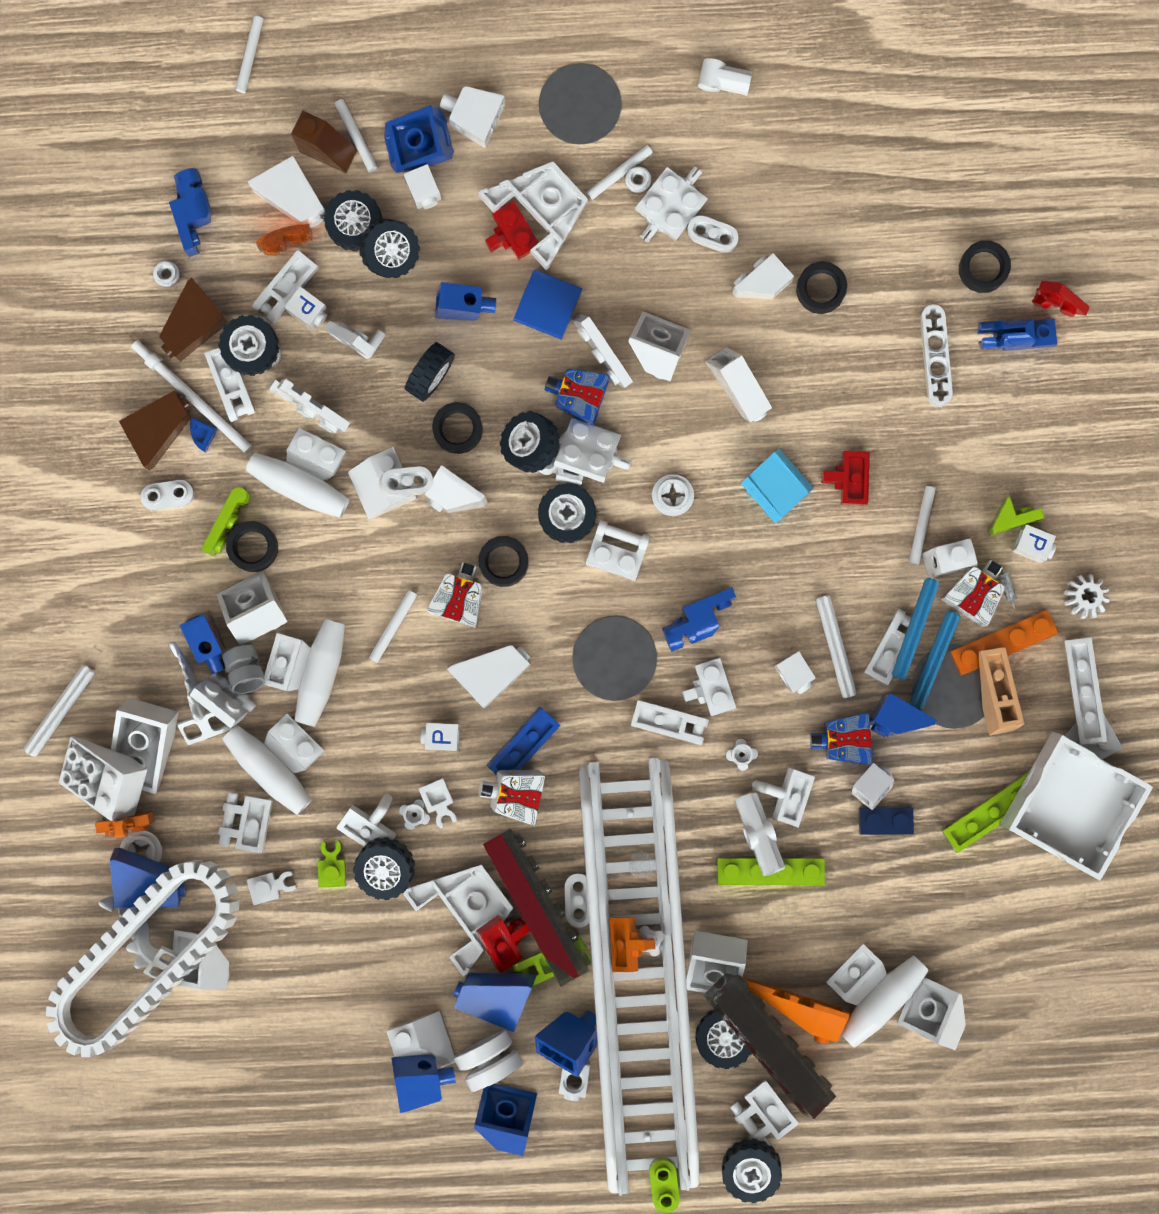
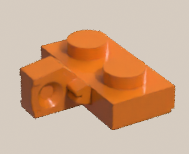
(120, 827)
(627, 944)

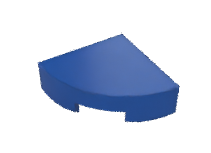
(202, 434)

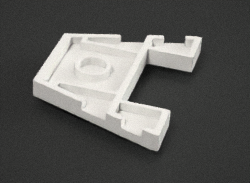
(548, 198)
(308, 407)
(472, 900)

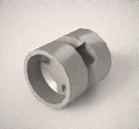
(244, 670)

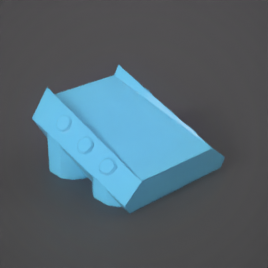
(777, 485)

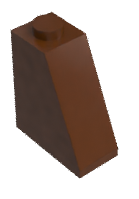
(322, 142)
(190, 322)
(156, 427)

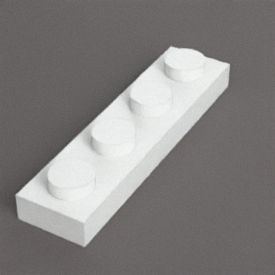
(1085, 691)

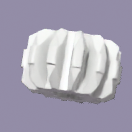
(1084, 587)

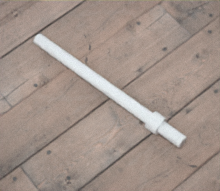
(156, 363)

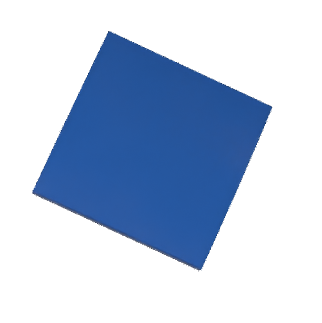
(547, 304)

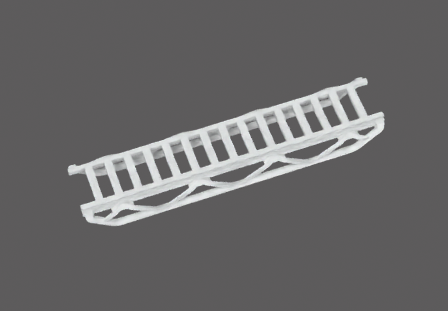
(677, 1021)

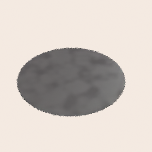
(580, 104)
(614, 658)
(952, 699)

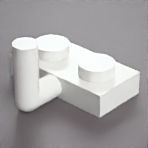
(355, 340)
(791, 797)
(364, 827)

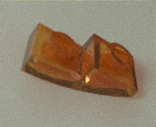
(275, 241)

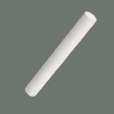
(249, 54)
(356, 135)
(619, 172)
(922, 525)
(393, 626)

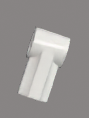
(718, 76)

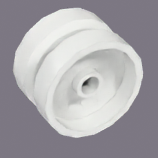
(490, 1064)

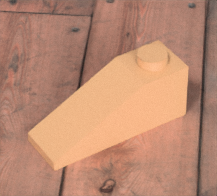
(999, 693)

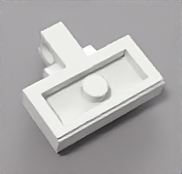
(711, 688)

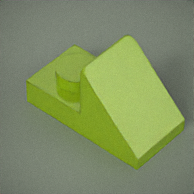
(1007, 519)

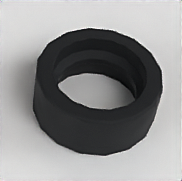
(992, 248)
(815, 268)
(443, 413)
(237, 532)
(516, 546)

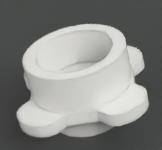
(749, 754)
(421, 818)
(659, 936)

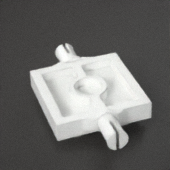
(671, 204)
(589, 451)

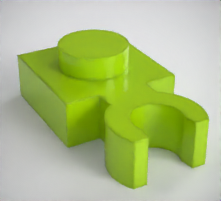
(331, 870)

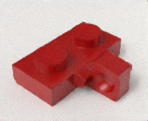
(511, 232)
(1059, 296)
(851, 478)
(501, 941)

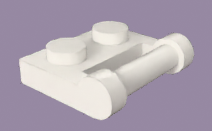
(613, 558)

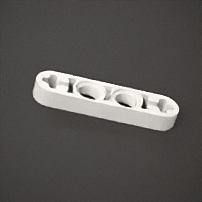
(940, 355)

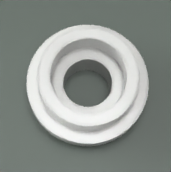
(638, 172)
(164, 266)

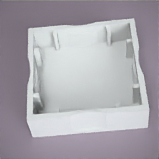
(1076, 805)

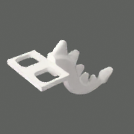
(198, 711)
(141, 944)

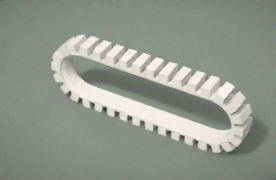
(121, 932)

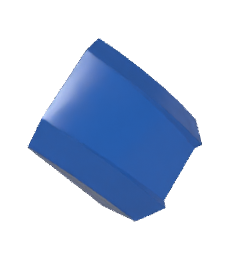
(418, 139)

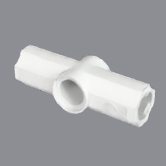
(759, 834)

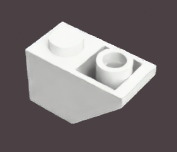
(765, 280)

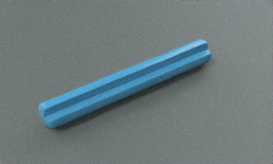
(915, 628)
(934, 660)

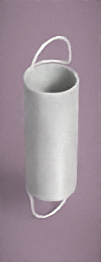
(1008, 590)

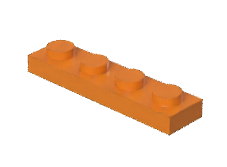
(1013, 638)

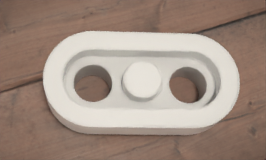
(713, 232)
(405, 481)
(166, 495)
(576, 900)

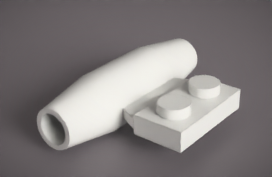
(304, 473)
(307, 669)
(275, 761)
(877, 994)

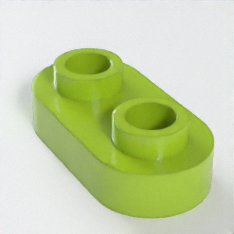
(664, 1186)

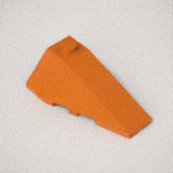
(814, 1016)

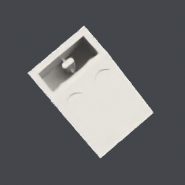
(103, 778)

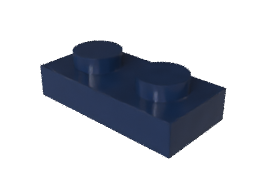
(886, 821)

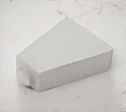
(289, 192)
(739, 384)
(491, 673)

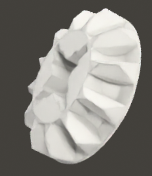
(663, 487)
(143, 838)

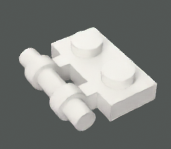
(219, 699)
(252, 826)
(769, 1108)

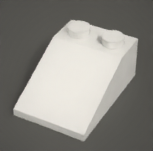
(146, 736)

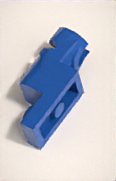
(190, 208)
(1018, 334)
(699, 620)

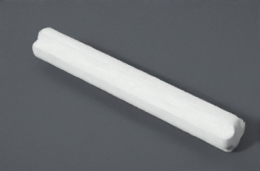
(836, 646)
(59, 710)

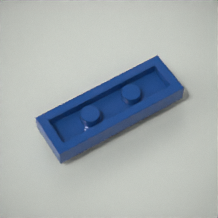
(524, 742)

